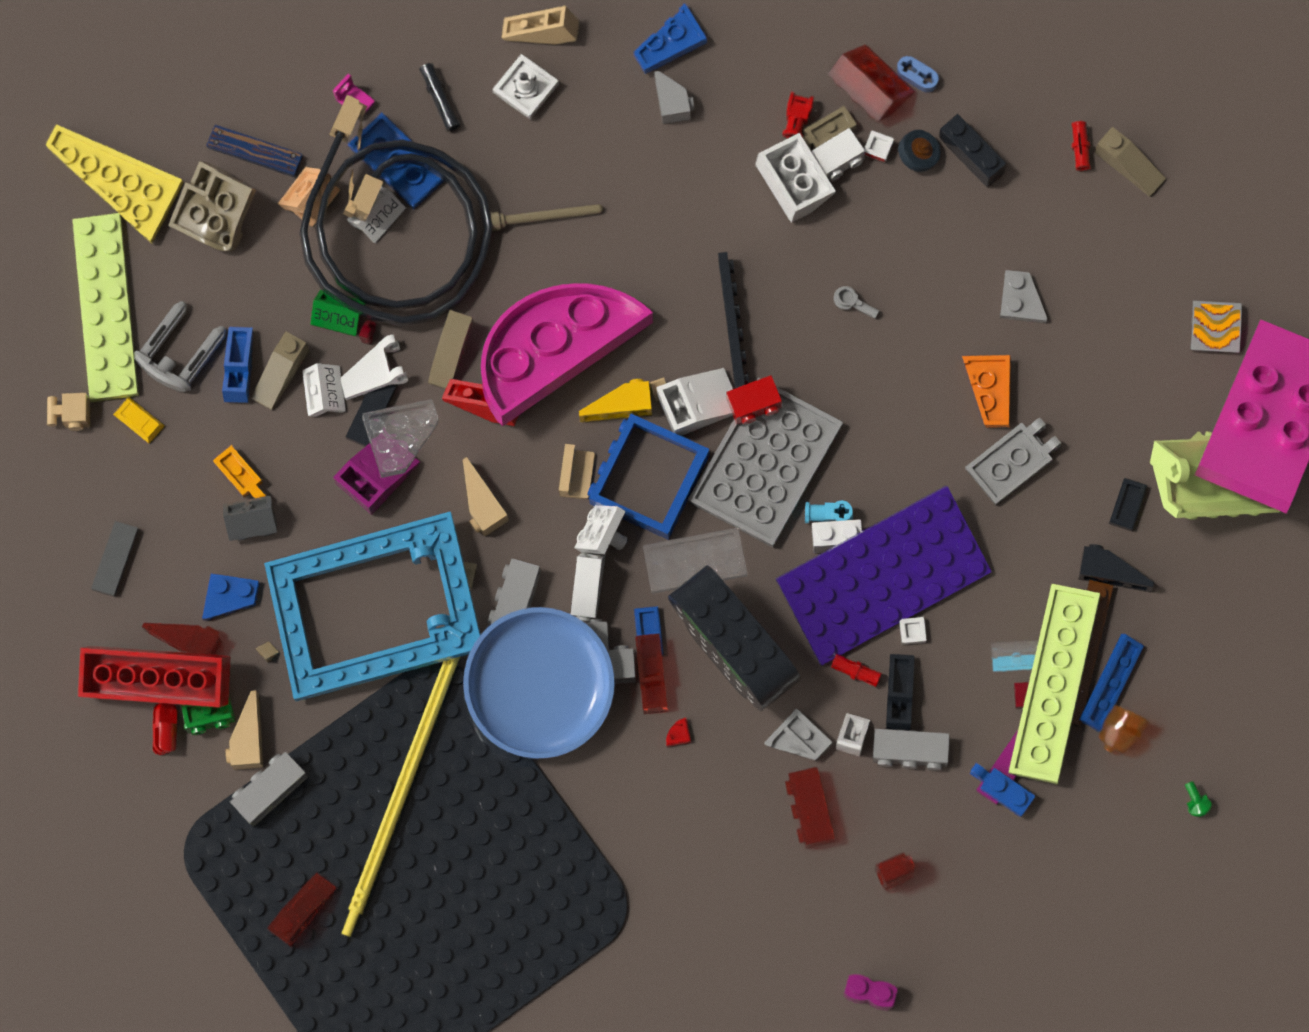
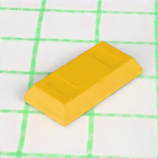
(139, 420)

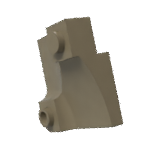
(213, 207)

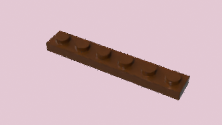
(1105, 594)

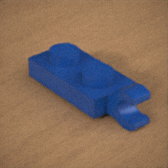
(1003, 789)

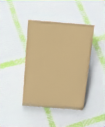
(654, 384)
(267, 651)

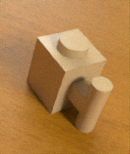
(74, 411)

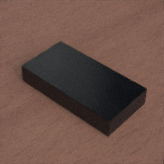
(1127, 504)

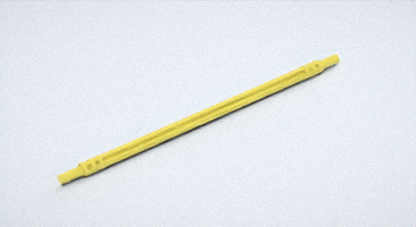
(399, 795)

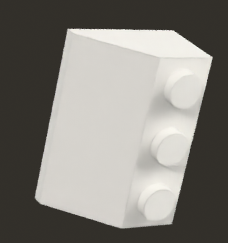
(794, 177)

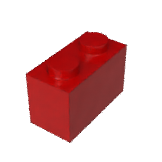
(754, 400)

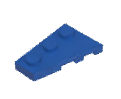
(673, 40)

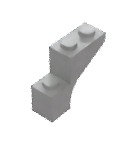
(621, 657)

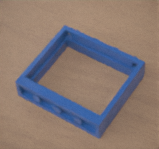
(662, 529)

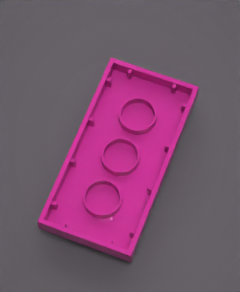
(1264, 424)

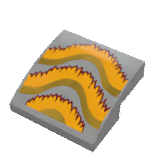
(1216, 326)

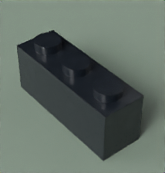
(972, 150)

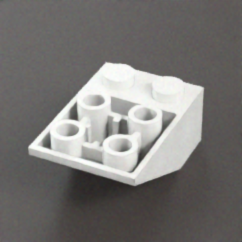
(695, 400)

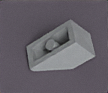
(672, 99)

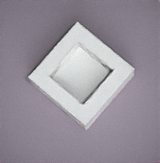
(912, 631)

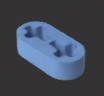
(919, 69)

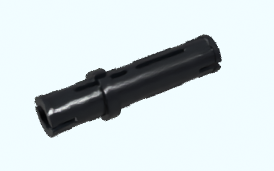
(436, 89)

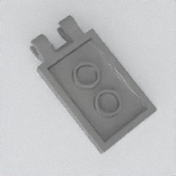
(1012, 461)

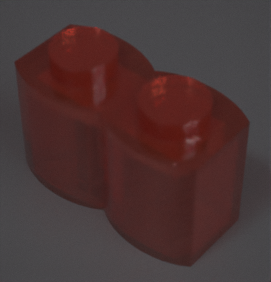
(895, 870)

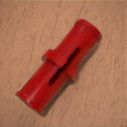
(1080, 131)
(856, 670)

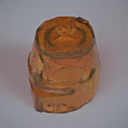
(1121, 729)

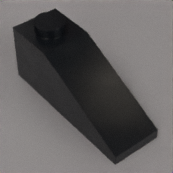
(1108, 568)

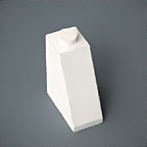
(587, 585)

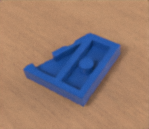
(228, 595)

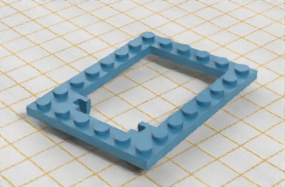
(427, 537)

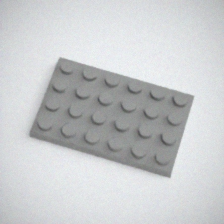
(766, 468)

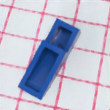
(238, 364)

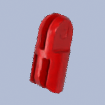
(164, 728)

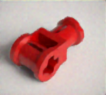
(798, 112)

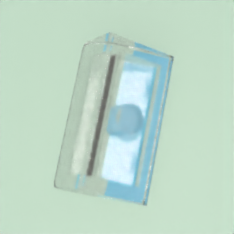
(1013, 655)

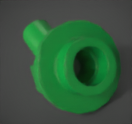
(1199, 804)

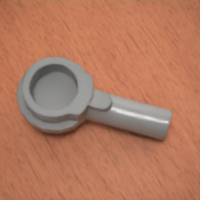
(846, 298)

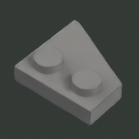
(799, 737)

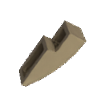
(450, 349)

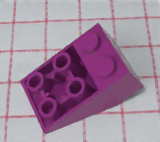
(363, 481)

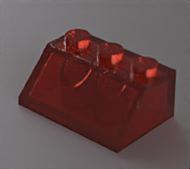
(870, 82)

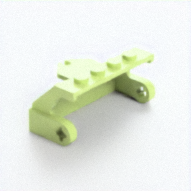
(1190, 495)

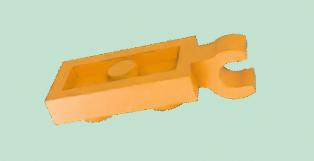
(239, 473)

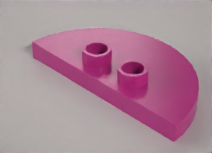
(552, 340)

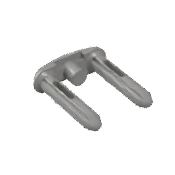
(161, 372)

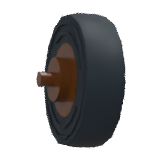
(919, 150)

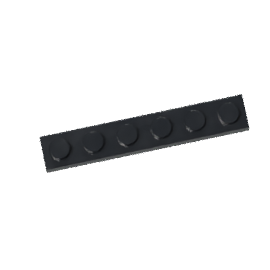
(732, 313)

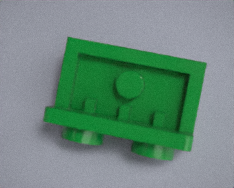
(200, 718)

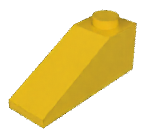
(620, 403)

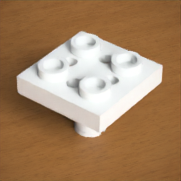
(524, 72)
(601, 530)

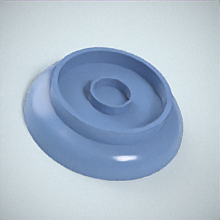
(538, 682)

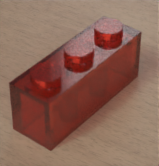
(810, 808)

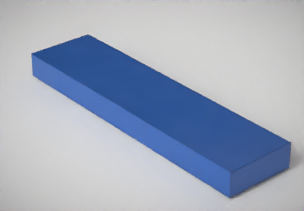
(1111, 682)

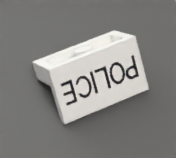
(382, 215)
(323, 389)

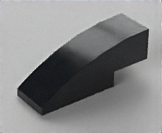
(900, 692)

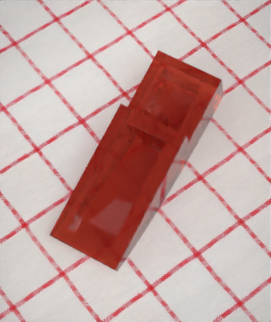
(651, 674)

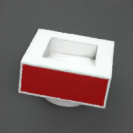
(878, 146)

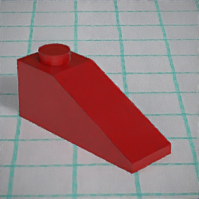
(470, 398)

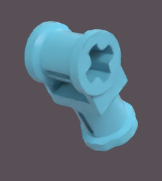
(828, 512)

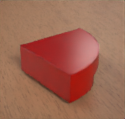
(678, 734)

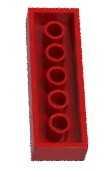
(154, 676)

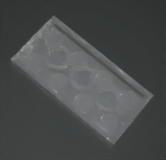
(677, 560)

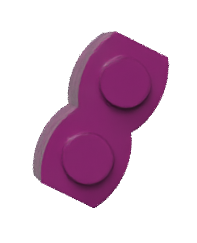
(863, 990)

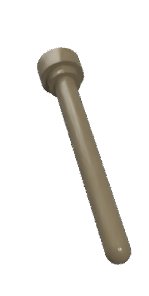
(499, 220)

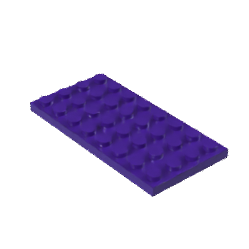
(883, 575)

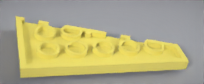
(128, 185)

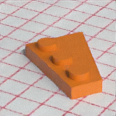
(991, 385)

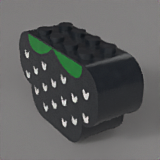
(733, 639)

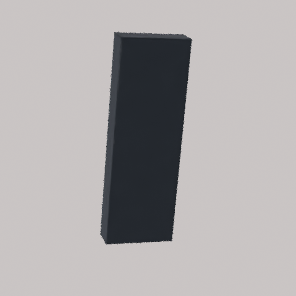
(372, 401)

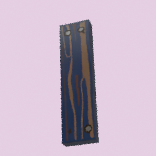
(254, 151)

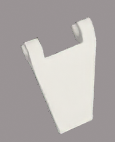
(373, 371)

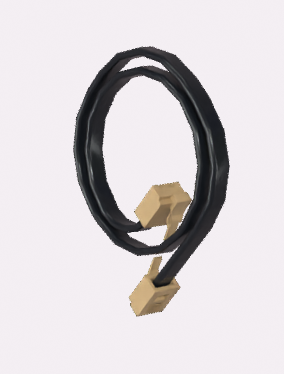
(362, 205)

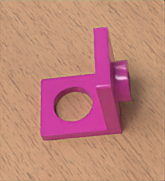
(353, 91)

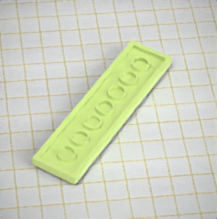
(105, 307)
(1054, 683)

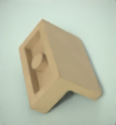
(576, 473)

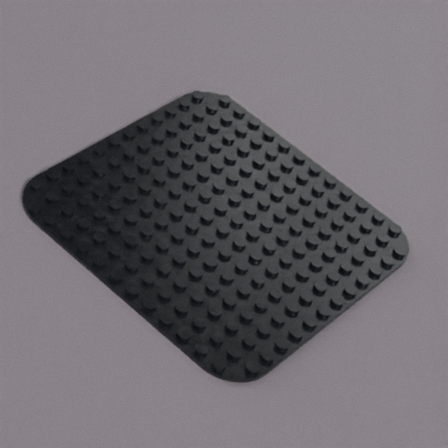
(474, 902)

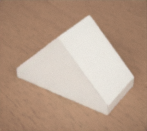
(852, 734)

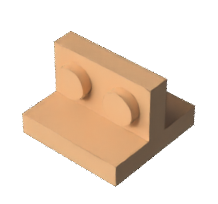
(298, 193)

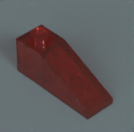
(186, 637)
(301, 909)

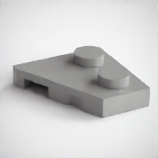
(1021, 298)

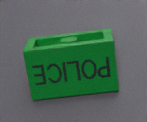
(334, 316)

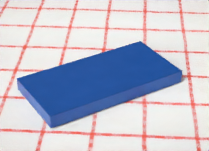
(409, 181)

